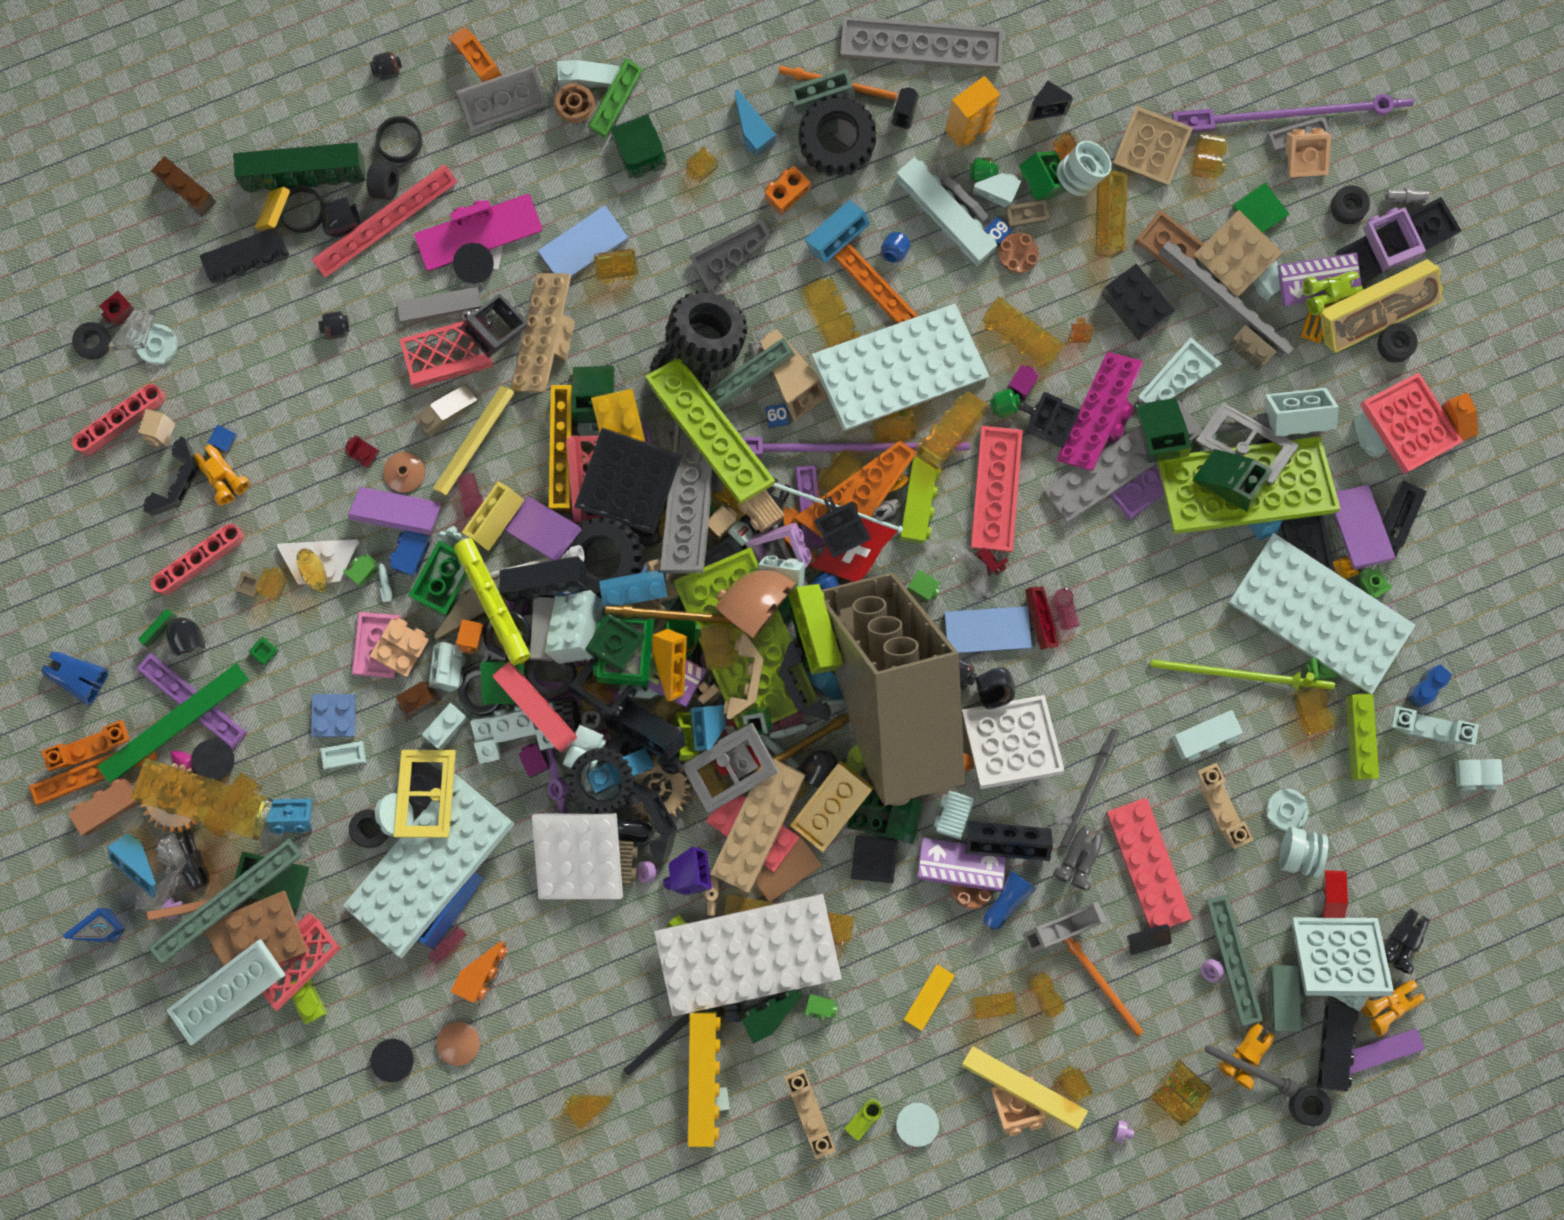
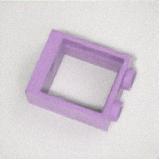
(1416, 246)
(795, 537)

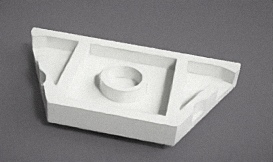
(333, 554)

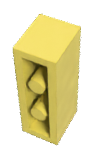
(493, 516)

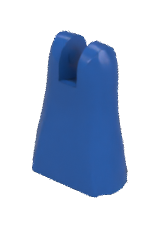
(77, 676)
(1012, 896)

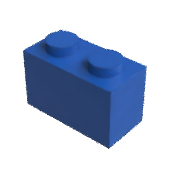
(410, 553)

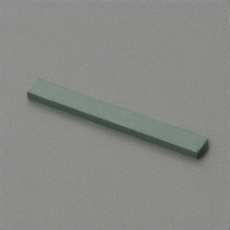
(225, 901)

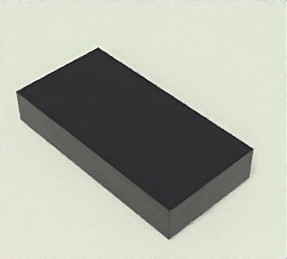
(1149, 939)

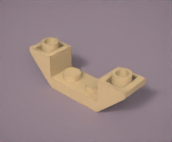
(736, 705)
(1221, 807)
(809, 1113)

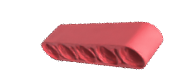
(108, 420)
(187, 560)
(535, 706)

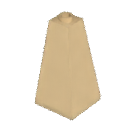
(796, 381)

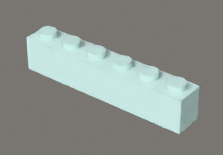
(946, 212)

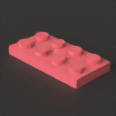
(725, 817)

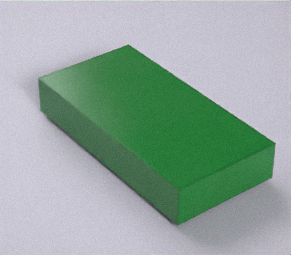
(157, 628)

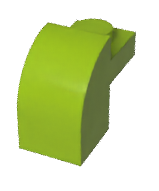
(684, 721)

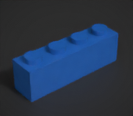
(444, 920)

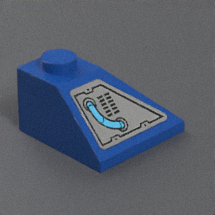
(97, 927)

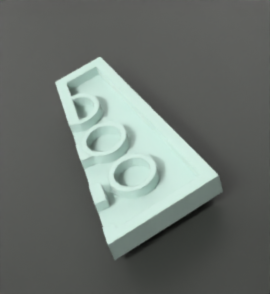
(1182, 371)

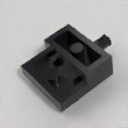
(1051, 419)
(841, 528)

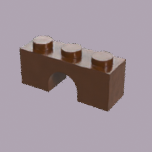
(183, 185)

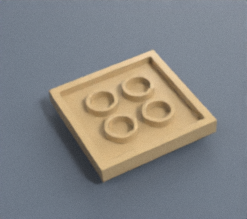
(1152, 145)
(1238, 253)

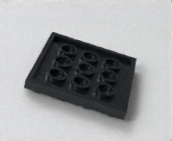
(628, 480)

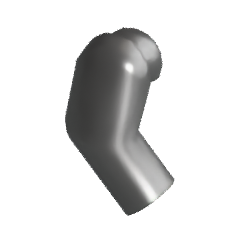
(485, 321)

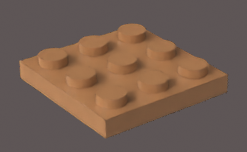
(271, 922)

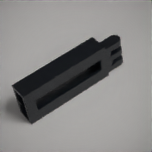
(1402, 513)

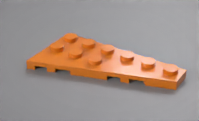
(865, 487)

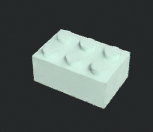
(1301, 411)
(573, 626)

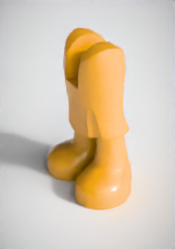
(216, 470)
(1396, 1004)
(1252, 1052)

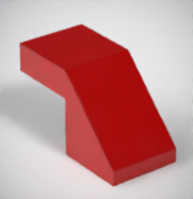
(1335, 893)

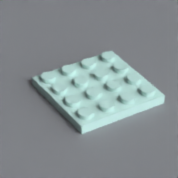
(1342, 957)

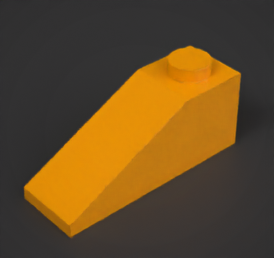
(670, 661)

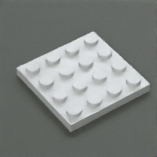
(1013, 742)
(577, 856)

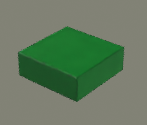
(263, 651)

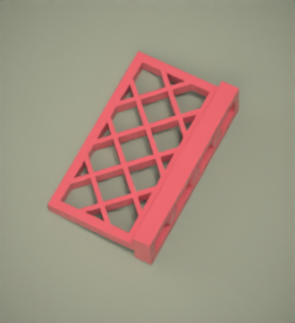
(444, 371)
(577, 473)
(309, 928)

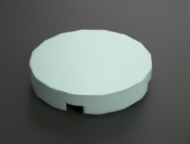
(160, 346)
(1287, 809)
(386, 811)
(917, 1124)

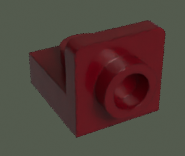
(361, 451)
(989, 559)

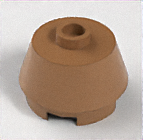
(574, 103)

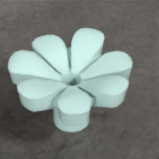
(450, 537)

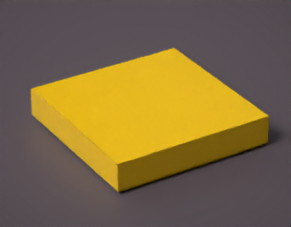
(272, 209)

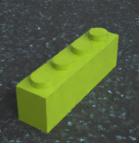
(919, 501)
(815, 629)
(1362, 737)

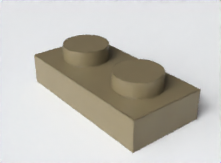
(1027, 213)

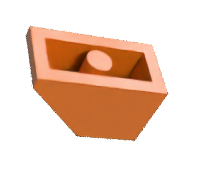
(1462, 415)
(470, 636)

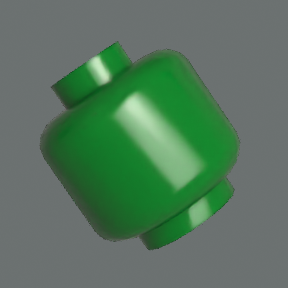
(983, 168)
(1005, 403)

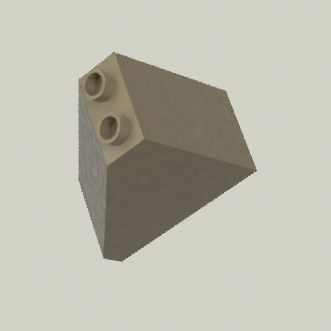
(898, 689)

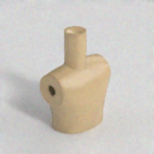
(711, 900)

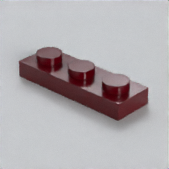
(1041, 618)

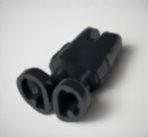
(194, 872)
(1410, 937)

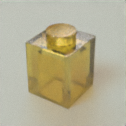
(701, 165)
(271, 583)

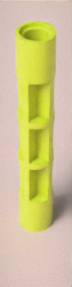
(492, 602)

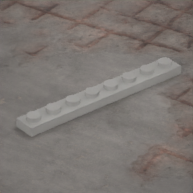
(1220, 295)

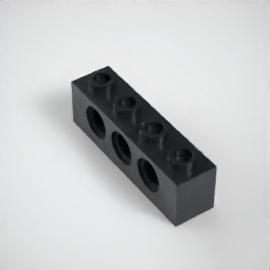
(1008, 841)

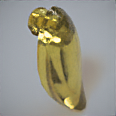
(312, 570)

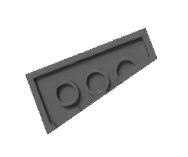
(724, 256)

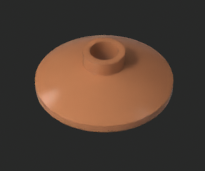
(404, 482)

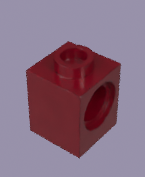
(113, 301)

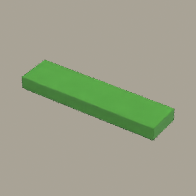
(615, 98)

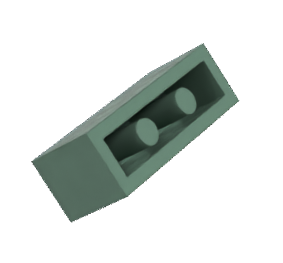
(810, 91)
(1285, 998)

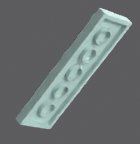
(225, 992)

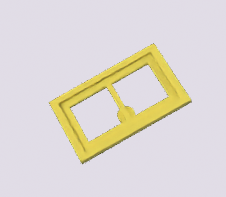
(444, 795)

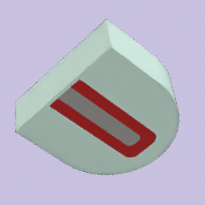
(741, 533)

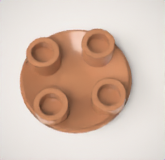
(1018, 253)
(970, 897)
(458, 1043)

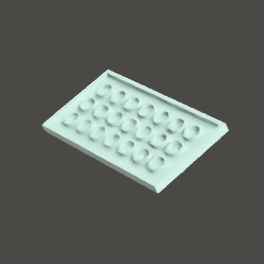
(899, 367)
(1321, 614)
(426, 873)

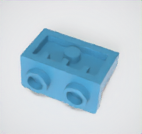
(290, 816)

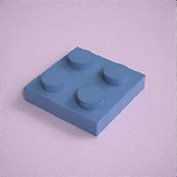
(333, 715)

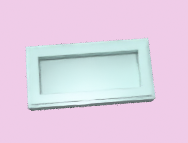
(343, 755)

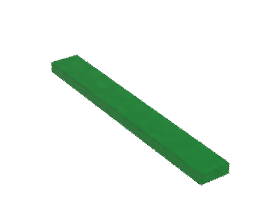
(173, 723)

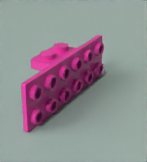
(478, 224)
(1102, 412)

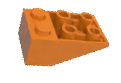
(474, 978)

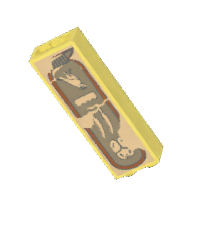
(1381, 305)

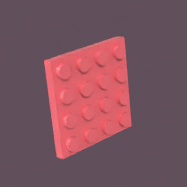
(1411, 423)

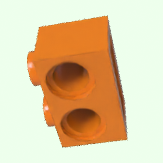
(791, 193)

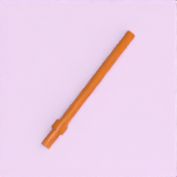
(800, 74)
(1075, 948)

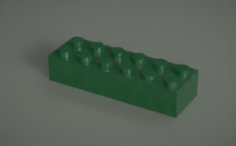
(299, 167)

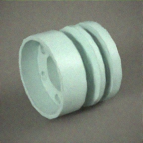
(1083, 168)
(1303, 852)

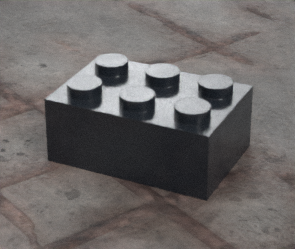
(1137, 302)

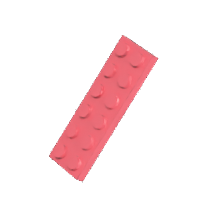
(996, 489)
(1148, 864)

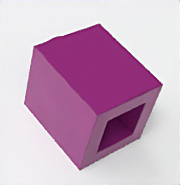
(1023, 381)
(533, 760)

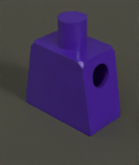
(689, 872)

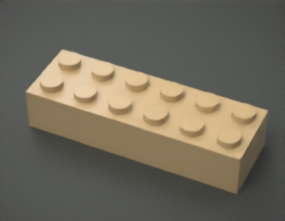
(757, 828)

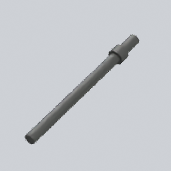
(1106, 751)

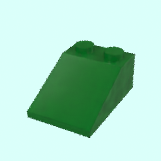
(440, 581)

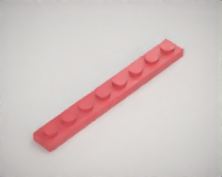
(384, 220)

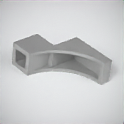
(1064, 927)

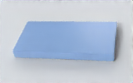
(576, 247)
(988, 629)

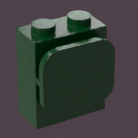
(639, 146)

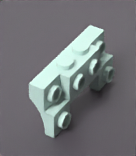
(501, 727)

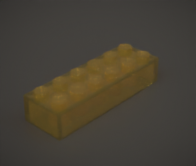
(201, 799)

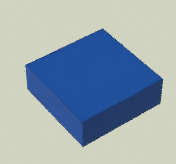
(222, 438)

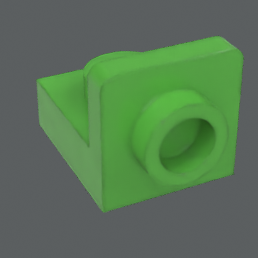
(1319, 670)

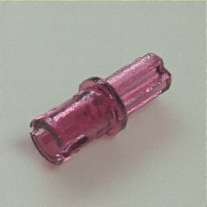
(447, 945)

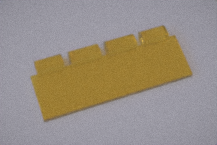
(828, 312)

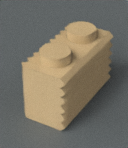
(156, 428)
(762, 511)
(721, 523)

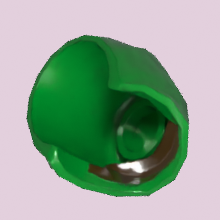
(688, 629)

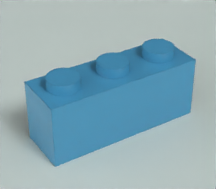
(837, 231)
(633, 588)

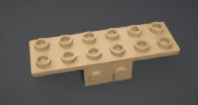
(546, 333)

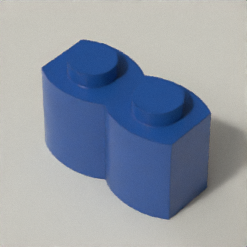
(1430, 683)

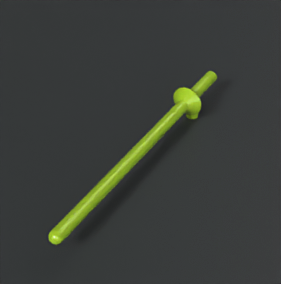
(1295, 681)

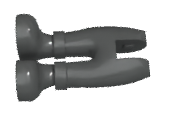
(1090, 854)

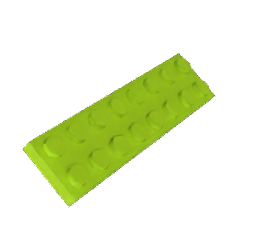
(710, 430)

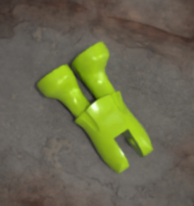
(1335, 288)

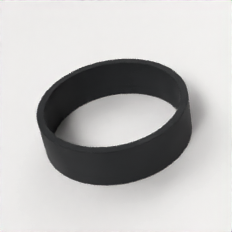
(399, 119)
(297, 189)

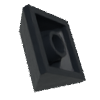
(1050, 102)

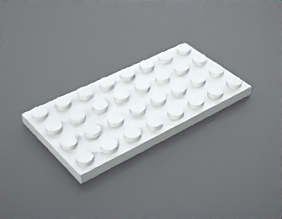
(747, 954)

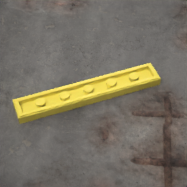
(473, 440)
(1025, 1088)

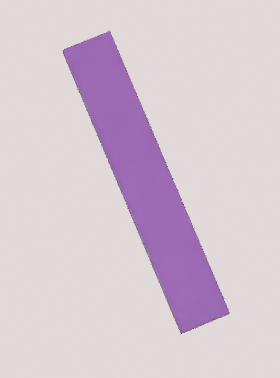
(180, 691)

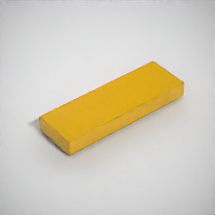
(929, 997)

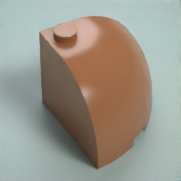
(754, 599)

